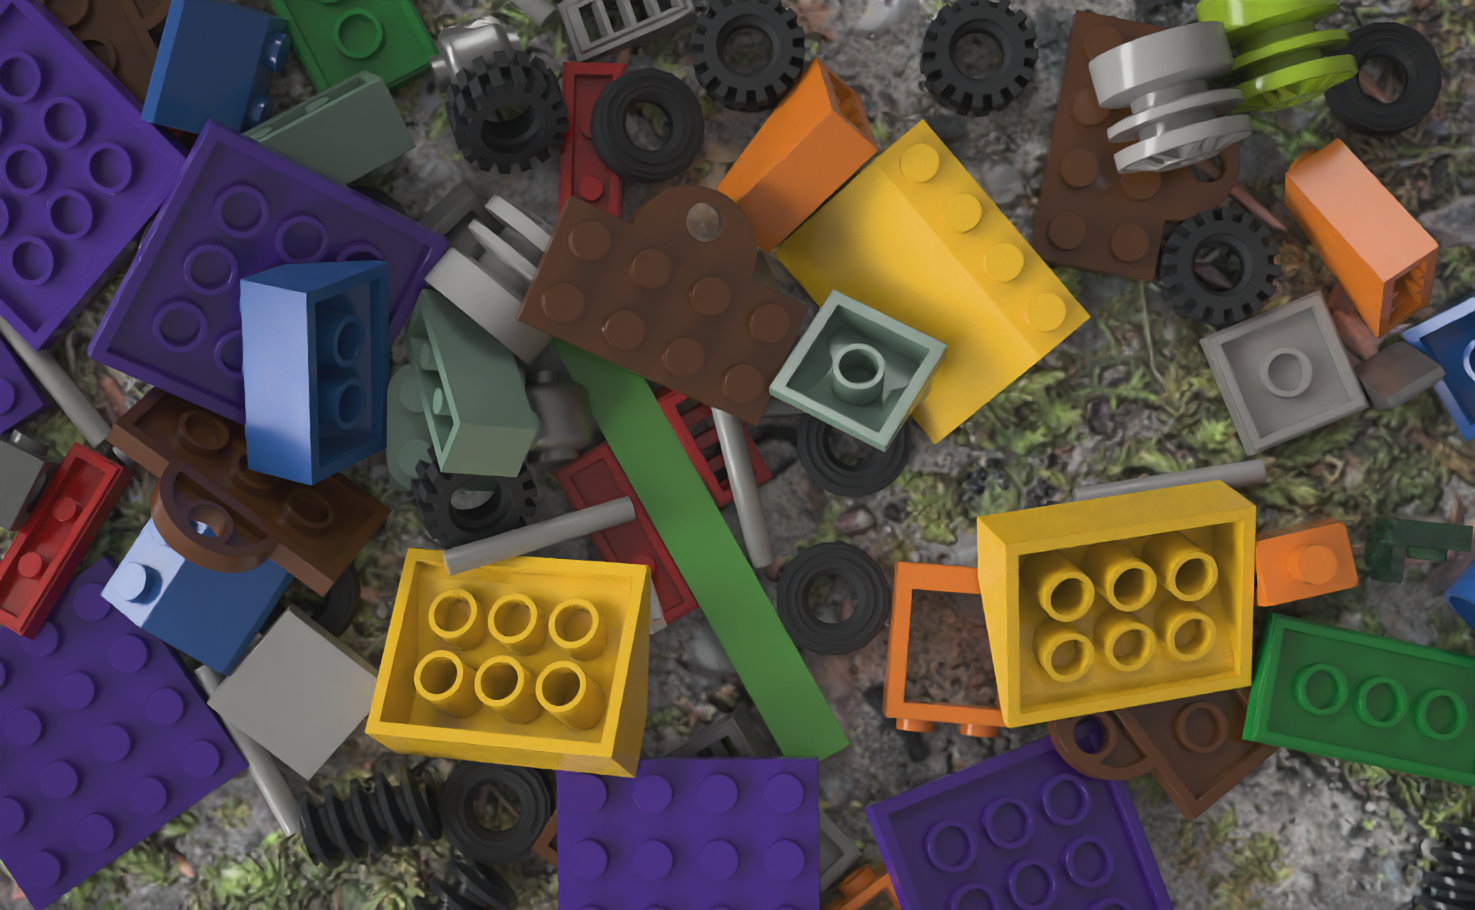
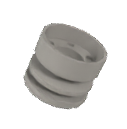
(1169, 97)
(496, 283)

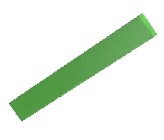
(707, 556)

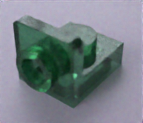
(1425, 541)

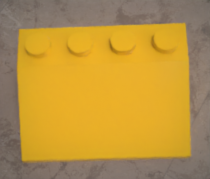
(943, 259)
(1118, 600)
(517, 664)

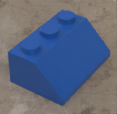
(315, 367)

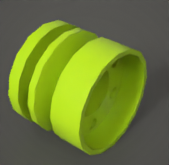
(1280, 50)

